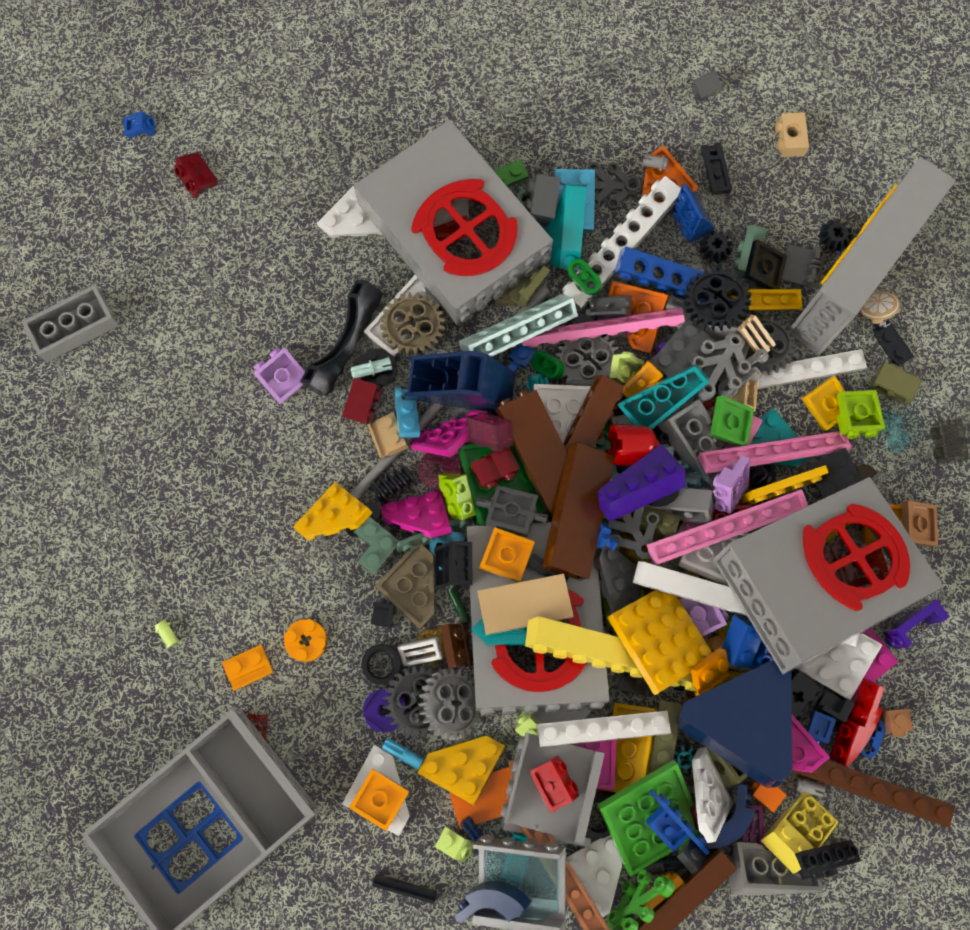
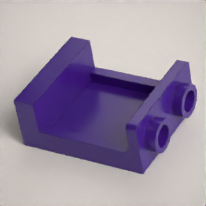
(929, 611)

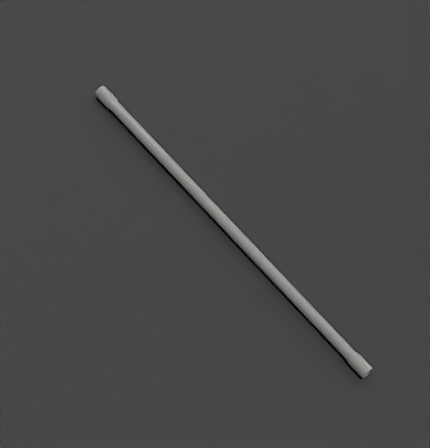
(429, 414)

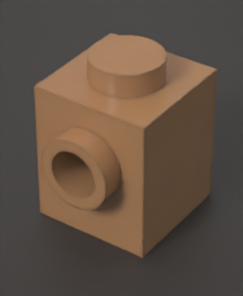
(897, 721)

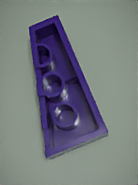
(642, 484)

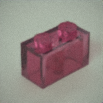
(490, 431)

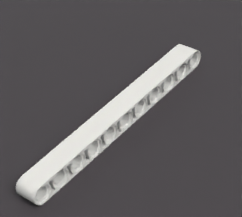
(694, 589)

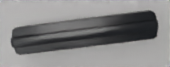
(404, 888)

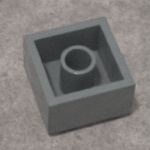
(542, 198)

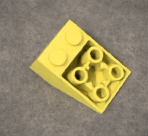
(798, 829)

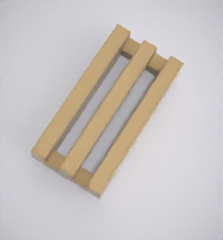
(747, 323)

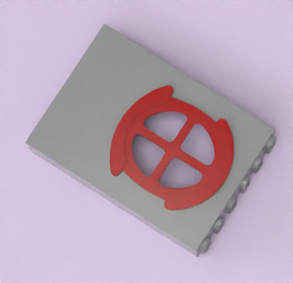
(426, 178)
(794, 591)
(498, 680)

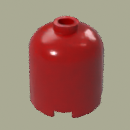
(630, 443)

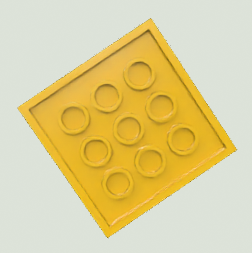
(660, 638)

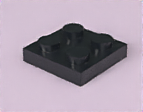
(765, 265)
(841, 472)

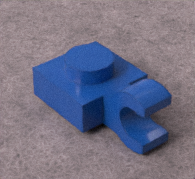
(520, 357)
(605, 537)

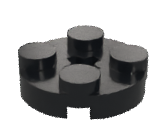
(382, 378)

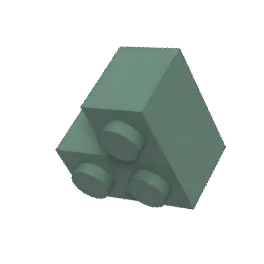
(379, 543)

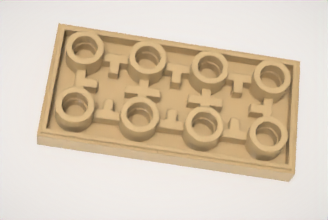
(514, 604)

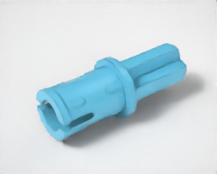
(403, 753)

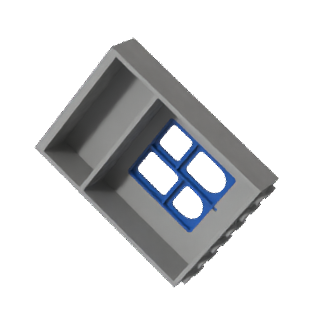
(247, 789)

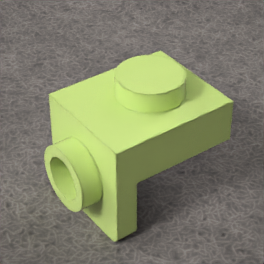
(526, 723)
(454, 845)

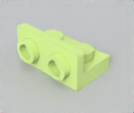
(624, 367)

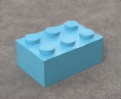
(580, 177)

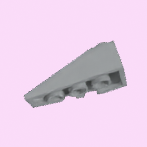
(690, 435)
(764, 874)

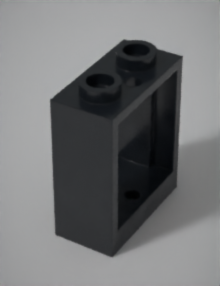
(452, 575)

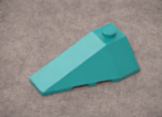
(567, 226)

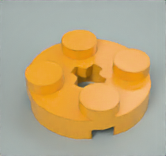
(302, 652)

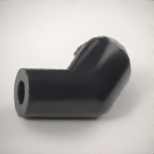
(663, 437)

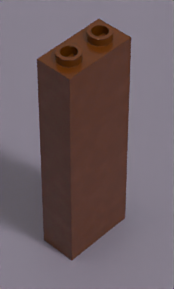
(536, 445)
(577, 512)
(691, 893)

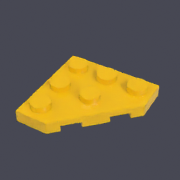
(332, 513)
(463, 767)

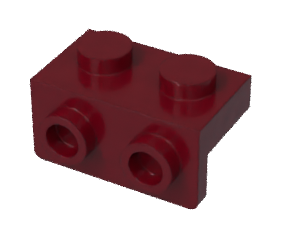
(194, 173)

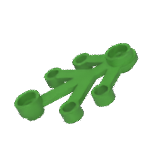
(619, 918)

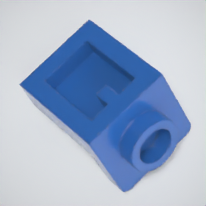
(138, 124)
(821, 727)

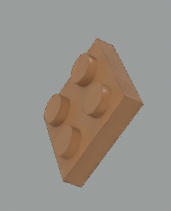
(920, 522)

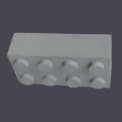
(70, 323)

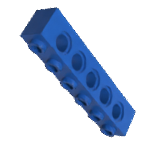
(648, 262)

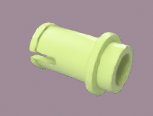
(166, 633)

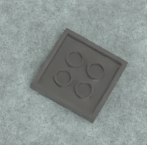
(682, 350)

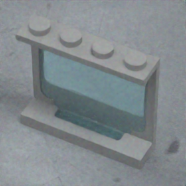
(533, 869)

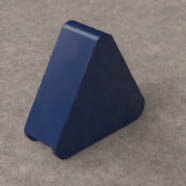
(460, 380)
(746, 723)

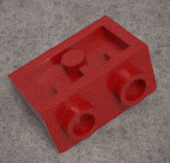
(554, 784)

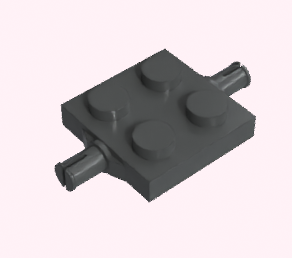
(512, 510)

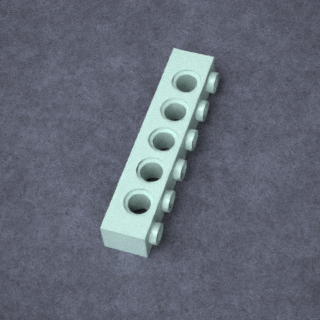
(521, 326)

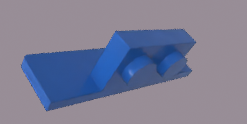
(670, 828)

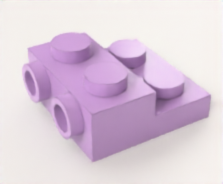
(279, 374)
(731, 485)
(704, 616)

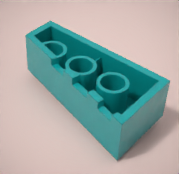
(659, 400)

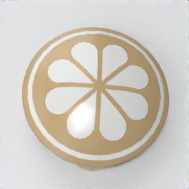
(880, 306)

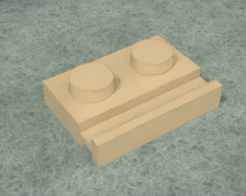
(386, 436)

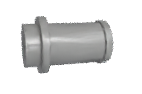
(655, 162)
(810, 787)

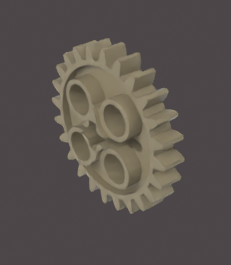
(406, 308)

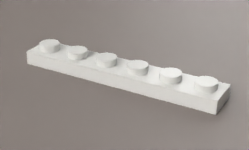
(815, 368)
(603, 729)

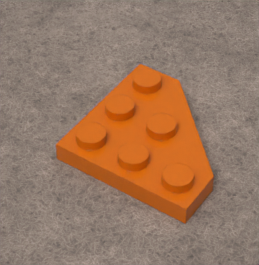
(673, 172)
(642, 302)

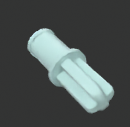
(371, 368)

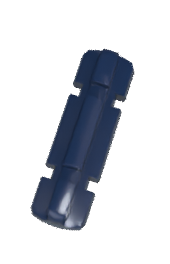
(472, 829)

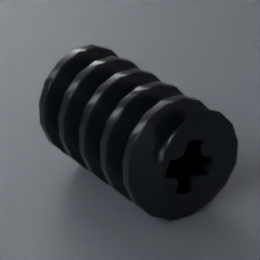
(393, 484)

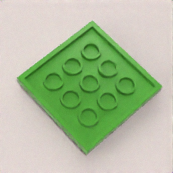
(629, 809)

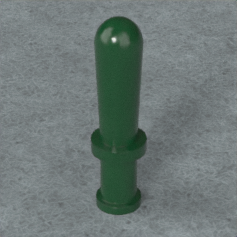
(459, 607)

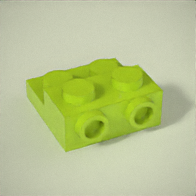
(859, 414)
(456, 495)

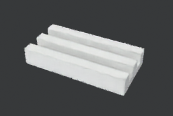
(436, 647)

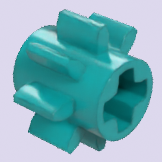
(536, 379)
(684, 752)

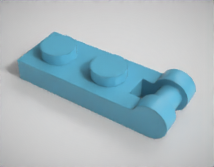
(406, 415)

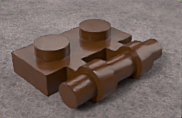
(457, 645)

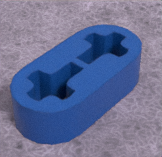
(875, 742)

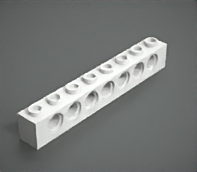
(664, 189)

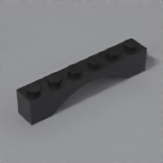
(361, 303)

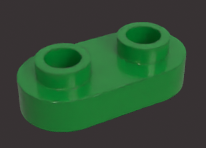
(586, 276)
(548, 365)

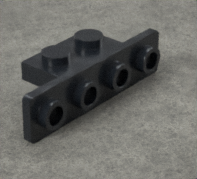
(826, 860)

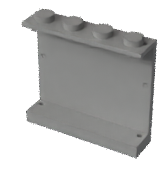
(525, 802)

